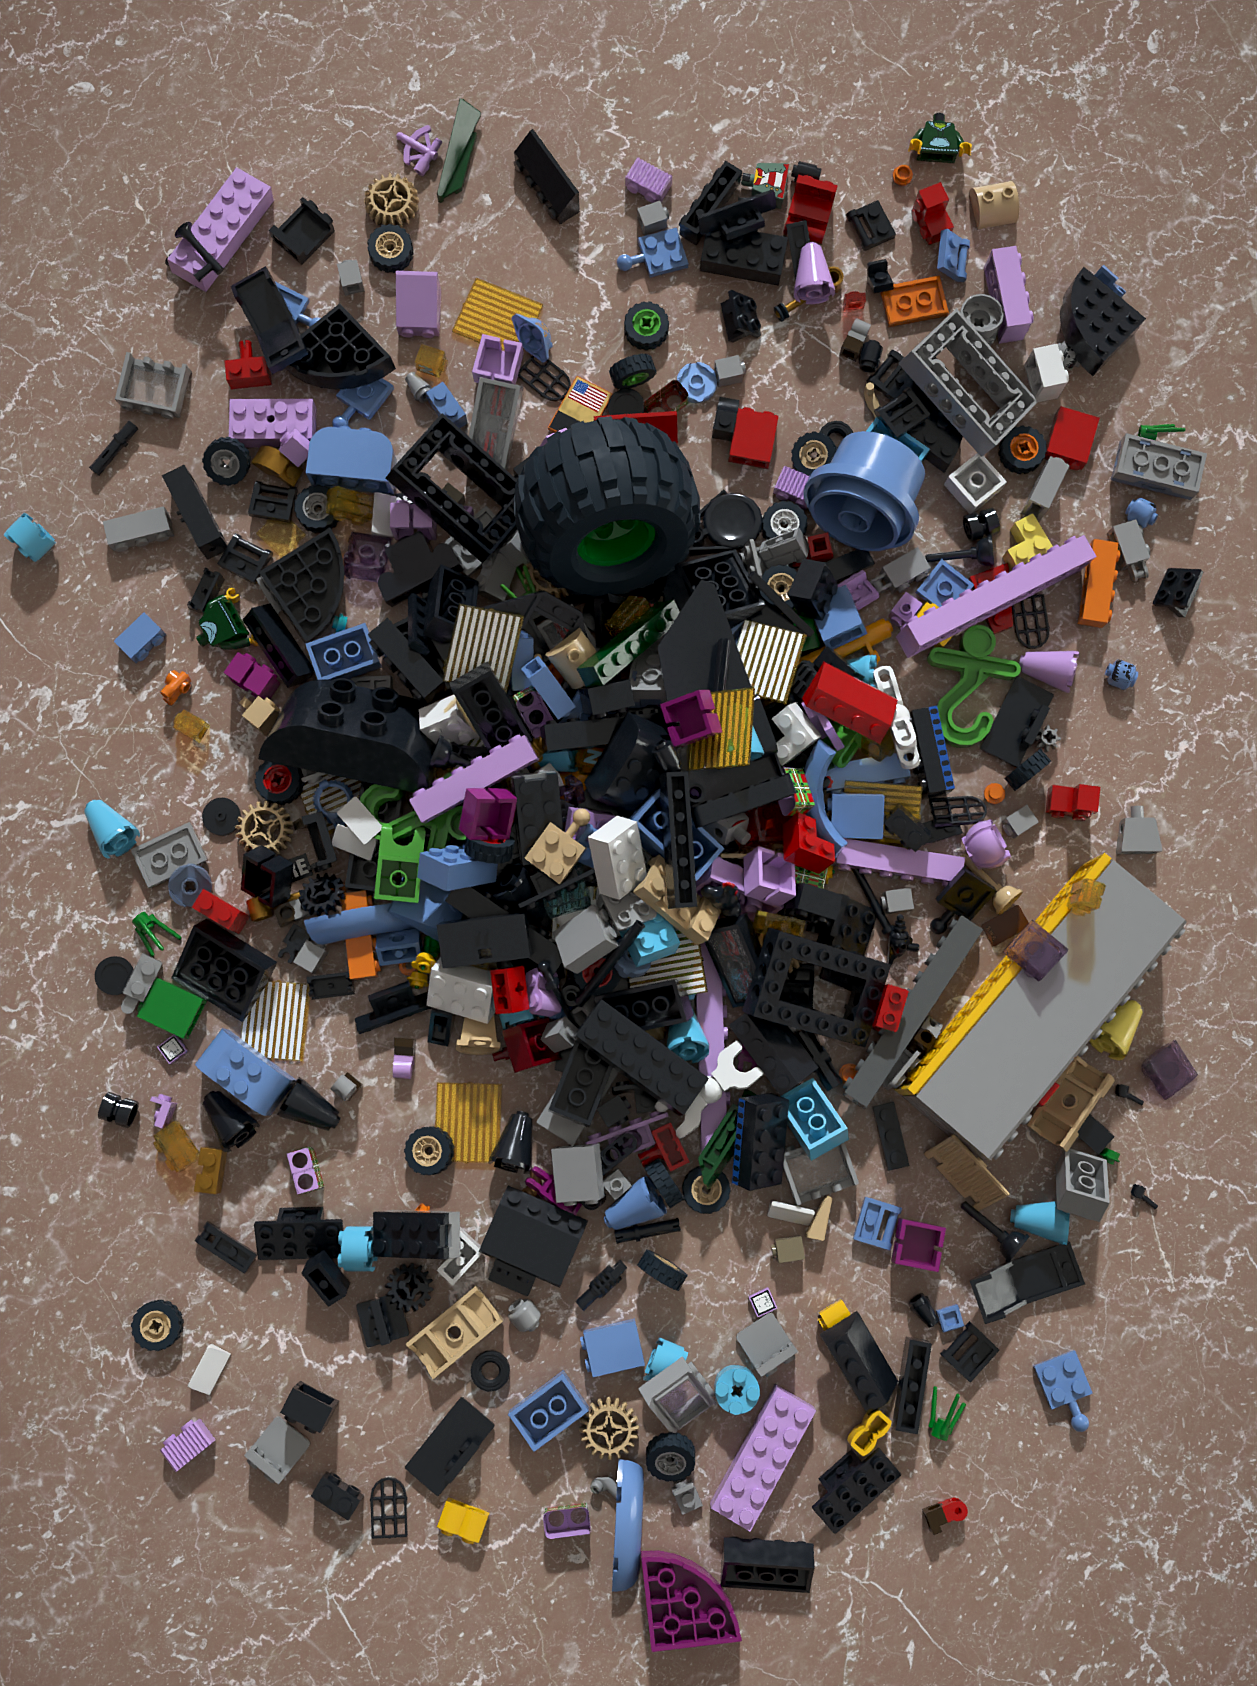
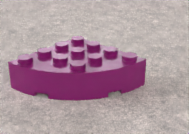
(685, 1604)

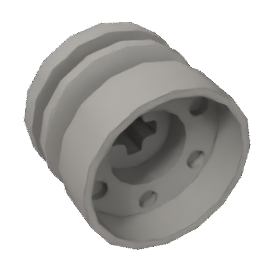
(984, 315)

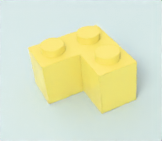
(1030, 541)

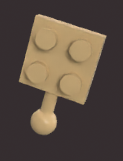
(556, 850)

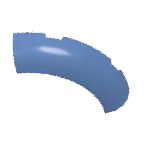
(815, 772)
(354, 924)
(628, 1525)

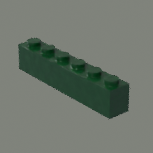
(628, 644)

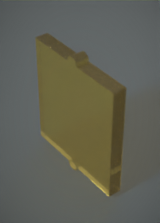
(281, 536)

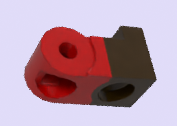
(944, 1513)

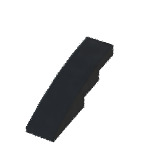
(850, 564)

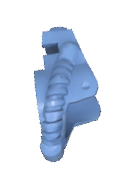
(332, 817)

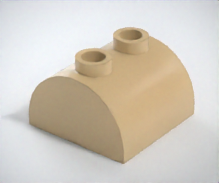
(995, 204)
(570, 655)

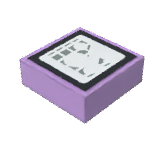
(172, 1049)
(762, 1302)

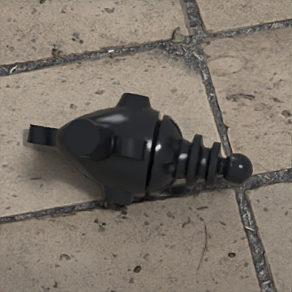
(899, 941)

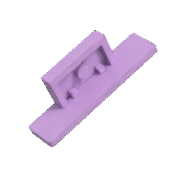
(638, 1125)

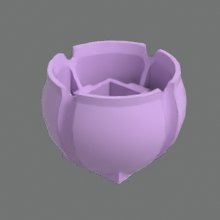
(986, 845)

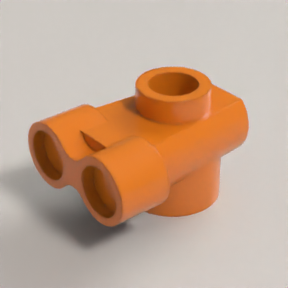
(175, 685)

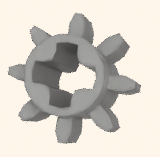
(1050, 734)

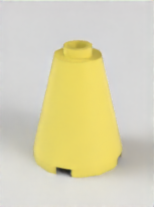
(1120, 1031)

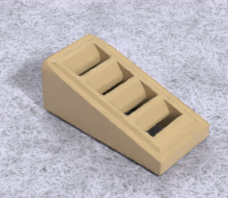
(819, 1223)

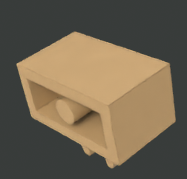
(260, 713)

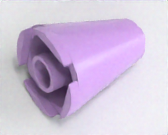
(813, 276)
(1051, 667)

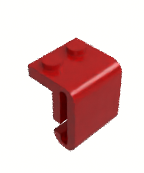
(812, 203)

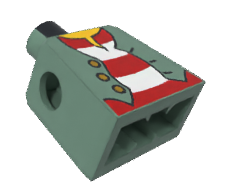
(768, 177)

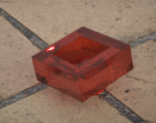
(854, 301)

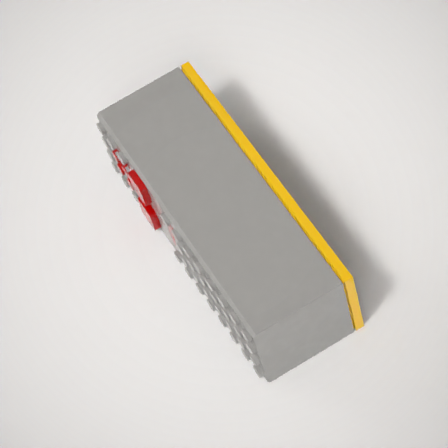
(1024, 1033)

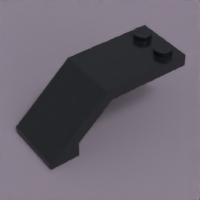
(270, 319)
(1026, 1281)

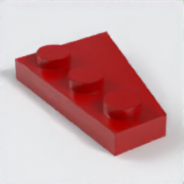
(1002, 620)

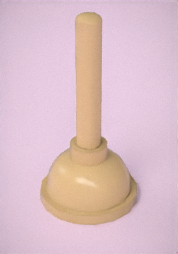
(1004, 896)

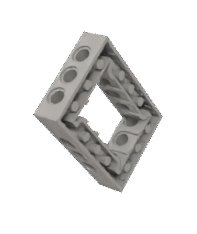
(987, 370)

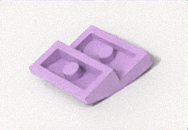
(823, 726)

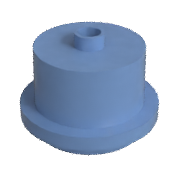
(867, 492)

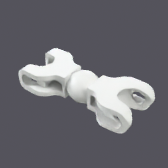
(901, 727)
(721, 1080)

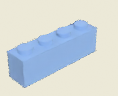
(868, 770)

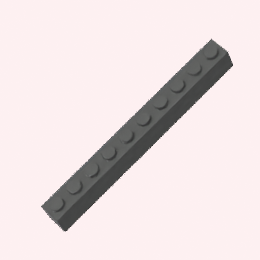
(918, 1004)

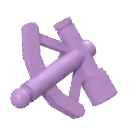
(428, 153)

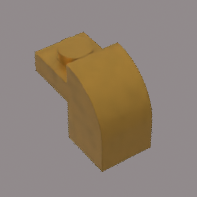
(275, 463)

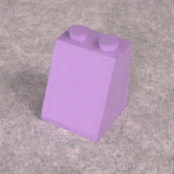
(418, 303)

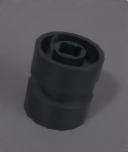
(982, 524)
(120, 1110)

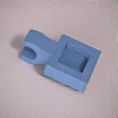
(1109, 279)

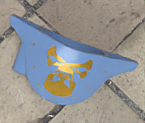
(533, 336)

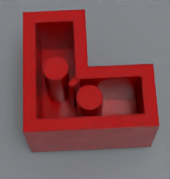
(931, 212)
(1077, 801)
(804, 847)

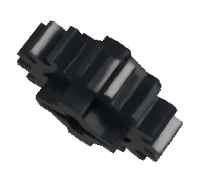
(322, 894)
(409, 1278)

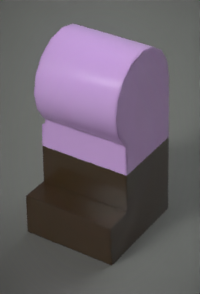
(403, 1057)

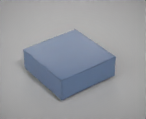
(950, 1318)

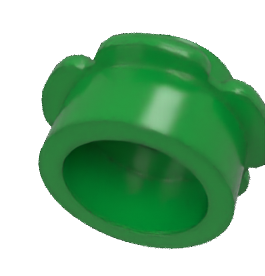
(1110, 1155)

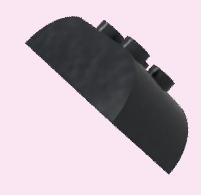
(352, 735)

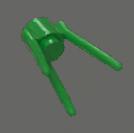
(1150, 431)
(145, 925)
(943, 1427)

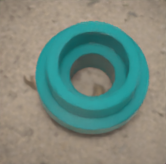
(339, 623)

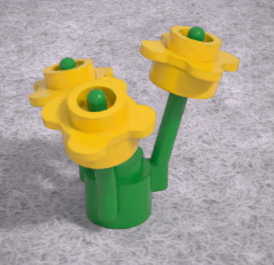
(424, 963)

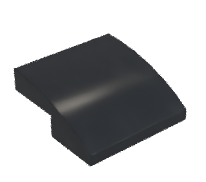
(799, 986)

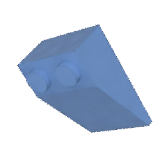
(428, 911)

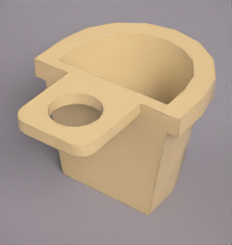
(478, 1037)

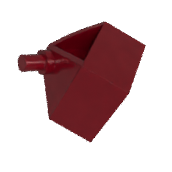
(525, 1046)

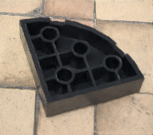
(1096, 321)
(340, 354)
(935, 432)
(308, 584)

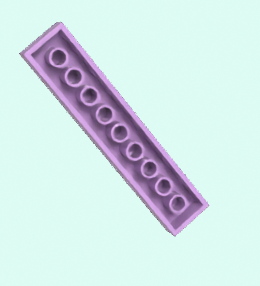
(995, 596)

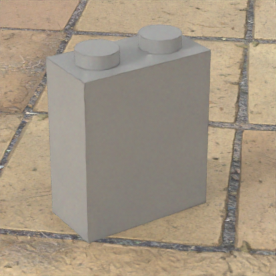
(1045, 488)
(585, 939)
(577, 1174)

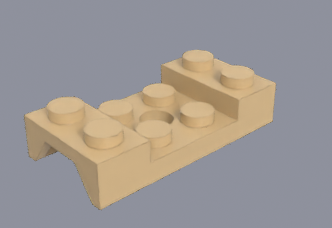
(693, 922)
(1061, 1123)
(473, 1317)

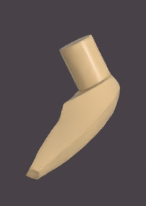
(870, 397)

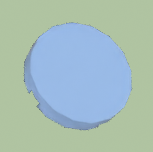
(698, 381)

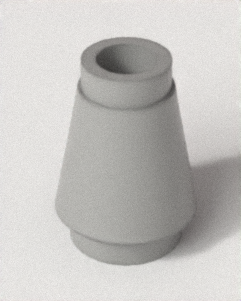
(418, 387)

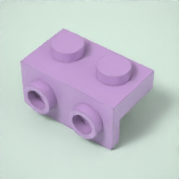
(860, 589)

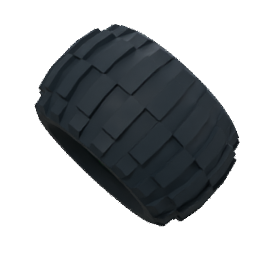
(606, 507)

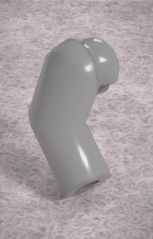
(604, 1484)

